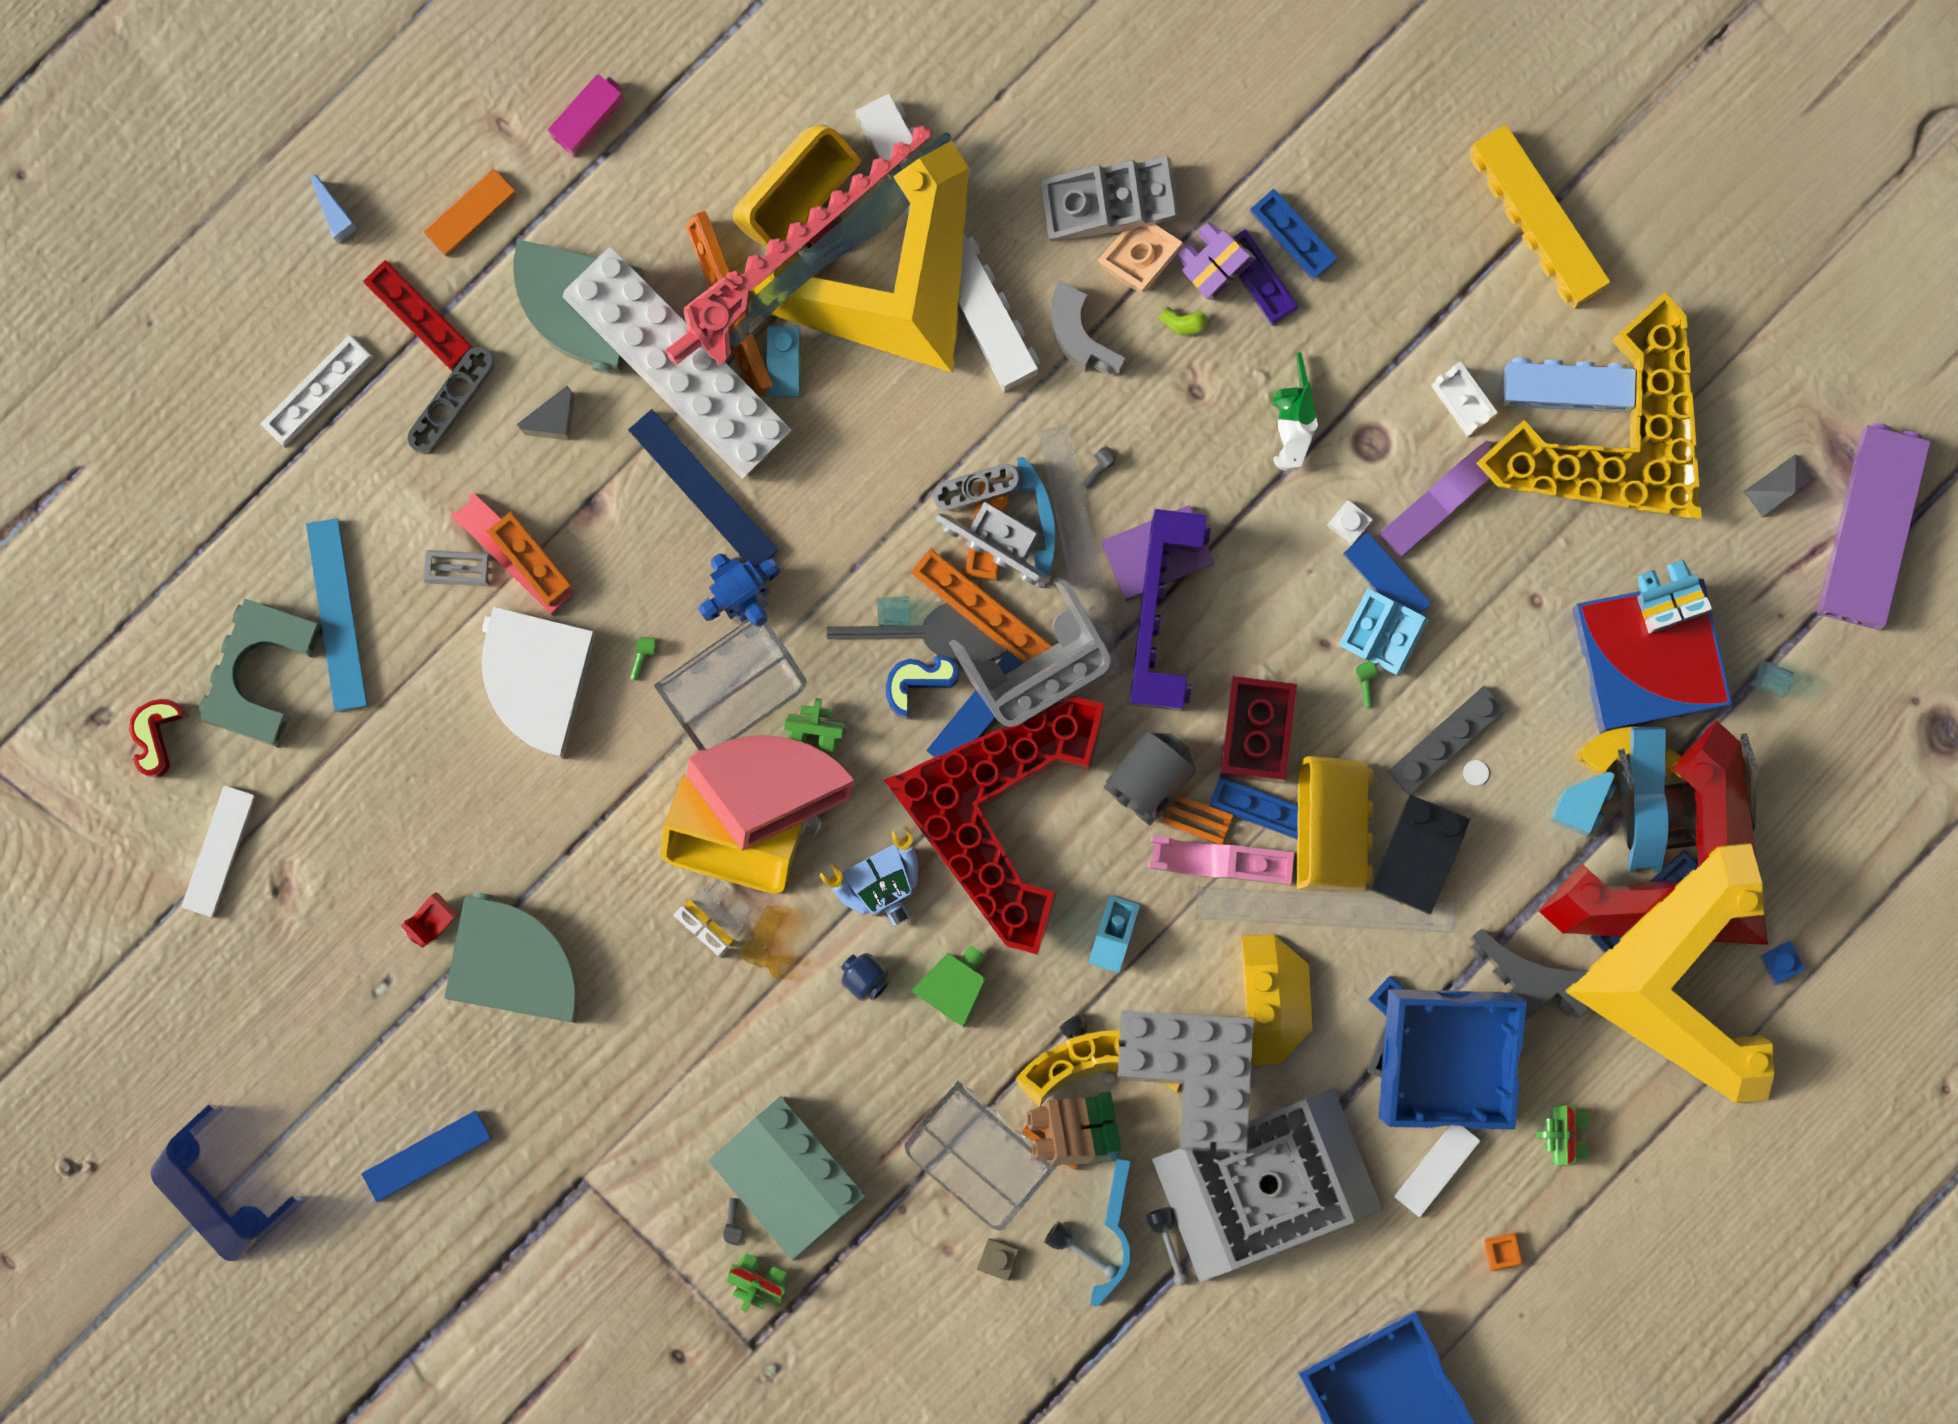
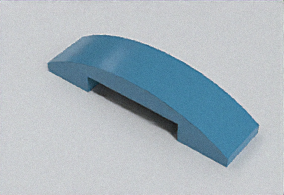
(1032, 484)

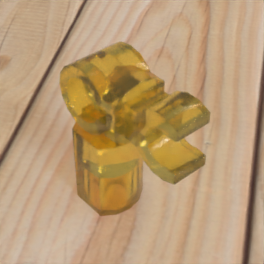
(755, 951)

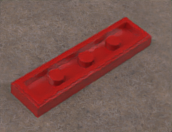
(417, 314)

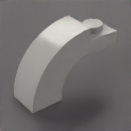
(1071, 336)

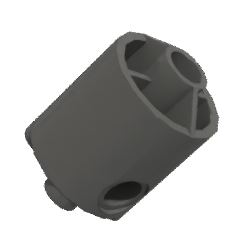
(1151, 775)

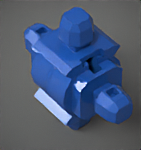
(739, 589)

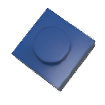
(1782, 962)

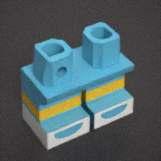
(1671, 602)

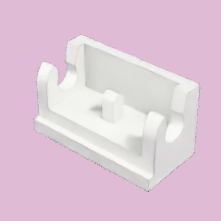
(1464, 399)

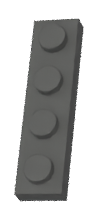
(1446, 740)

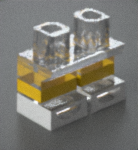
(704, 907)

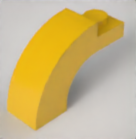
(1604, 748)

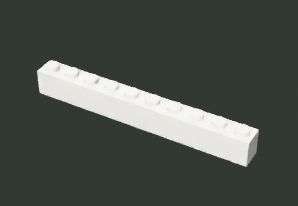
(978, 302)

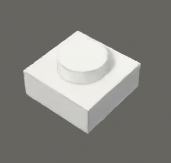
(1349, 522)

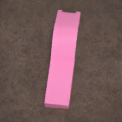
(1222, 861)

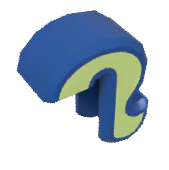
(916, 674)

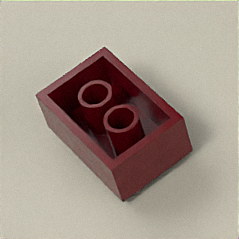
(1258, 729)

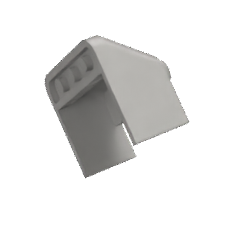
(1048, 676)

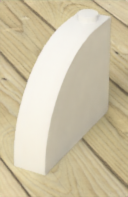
(535, 676)

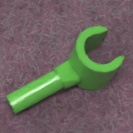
(644, 646)
(1364, 673)

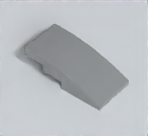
(1110, 198)

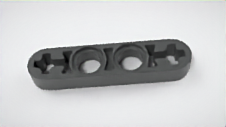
(455, 403)

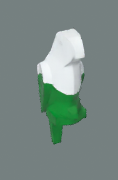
(1295, 421)

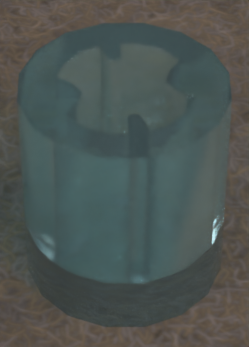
(893, 611)
(1772, 679)

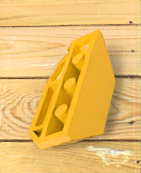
(1275, 997)

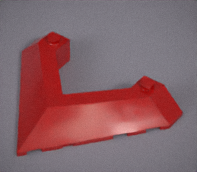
(951, 788)
(1723, 818)

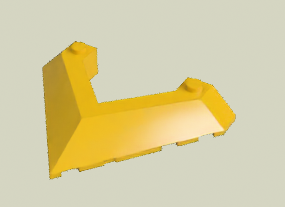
(921, 313)
(1661, 462)
(1636, 977)

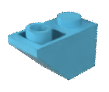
(1581, 803)

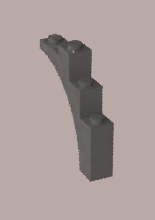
(1528, 979)

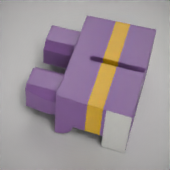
(1222, 249)

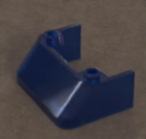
(228, 1235)

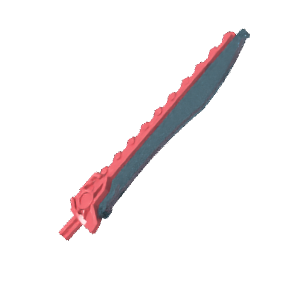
(726, 301)

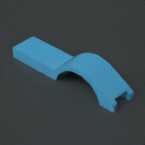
(1650, 804)
(1100, 1292)

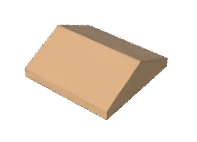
(1140, 256)

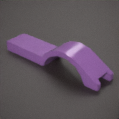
(1437, 503)

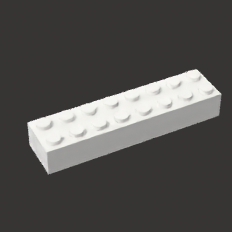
(698, 389)

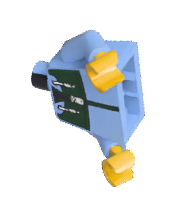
(880, 881)

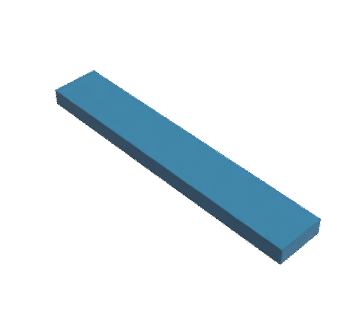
(336, 615)

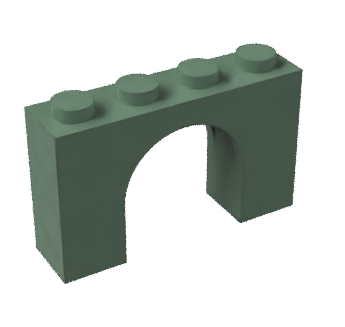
(254, 628)

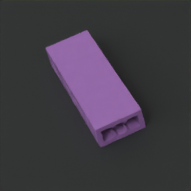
(1873, 526)

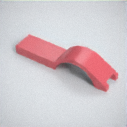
(477, 519)

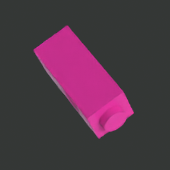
(587, 114)

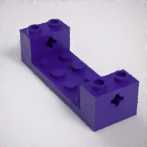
(1169, 531)

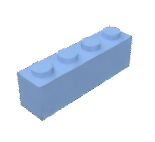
(1569, 386)

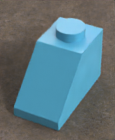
(784, 361)
(1114, 934)

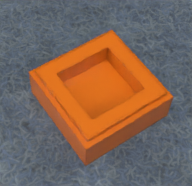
(1503, 1251)

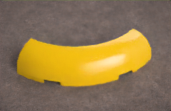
(1071, 1061)

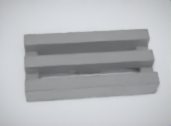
(484, 569)

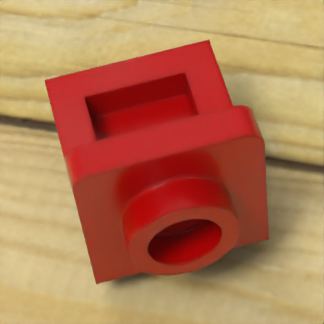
(429, 921)

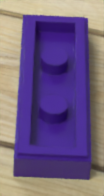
(1265, 284)

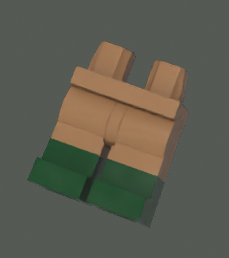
(1076, 1130)

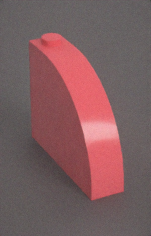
(767, 785)

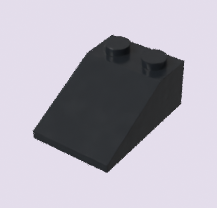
(1420, 854)

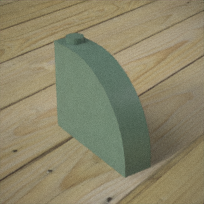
(540, 281)
(510, 962)

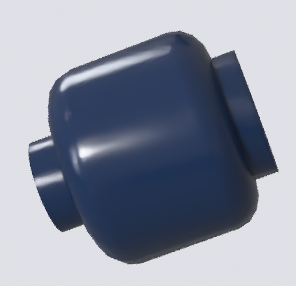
(864, 976)

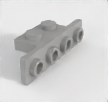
(1001, 536)

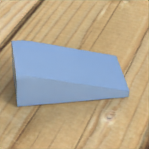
(337, 219)

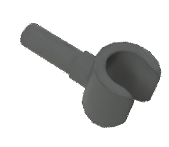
(1105, 459)
(732, 1233)

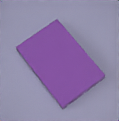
(1129, 554)

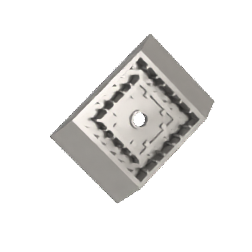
(1228, 1216)

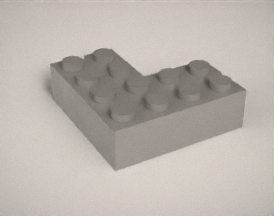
(1206, 1056)

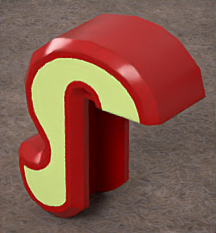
(147, 734)

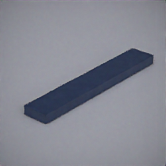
(702, 489)

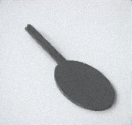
(937, 631)

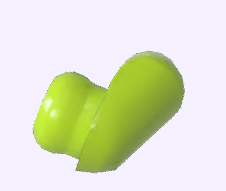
(1185, 324)

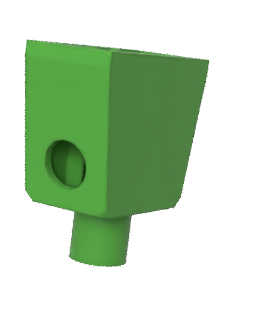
(953, 985)

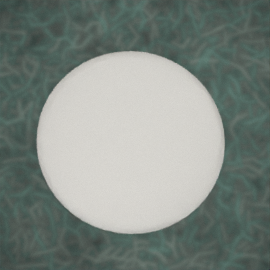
(1475, 772)

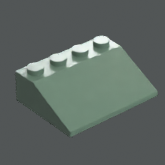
(787, 1177)

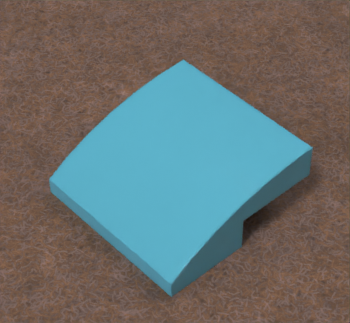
(1384, 631)

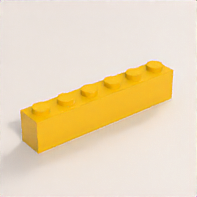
(1539, 216)

